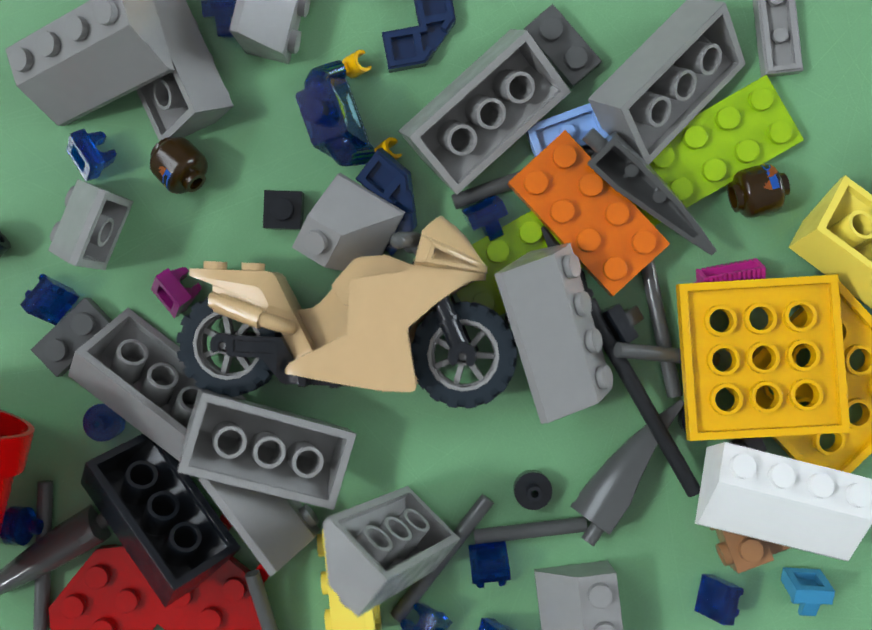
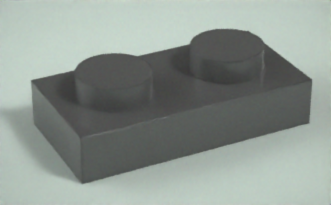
(563, 46)
(74, 330)

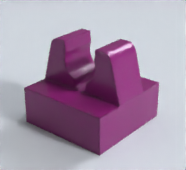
(171, 291)

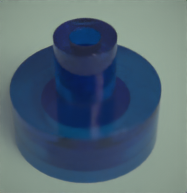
(102, 423)
(20, 525)

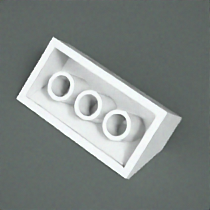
(784, 501)

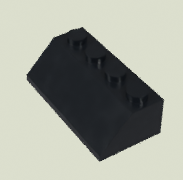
(158, 516)

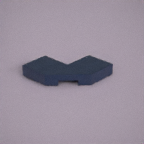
(416, 45)
(394, 184)

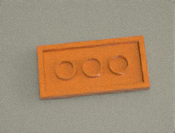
(584, 210)

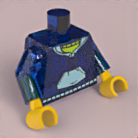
(333, 113)

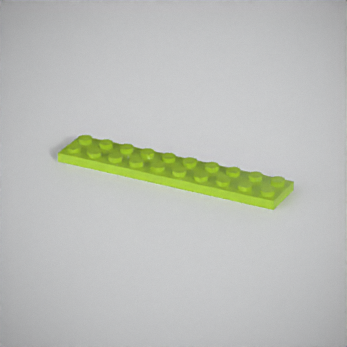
(700, 160)

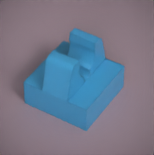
(808, 589)

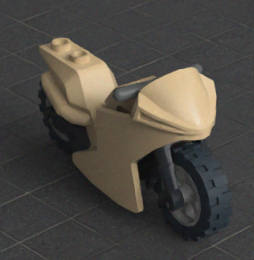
(360, 331)

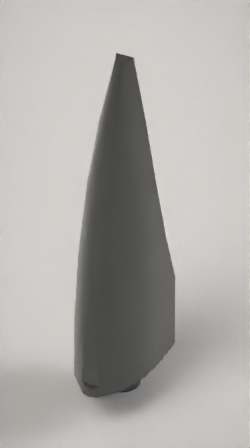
(639, 183)
(615, 483)
(56, 549)

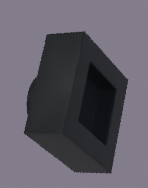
(283, 210)

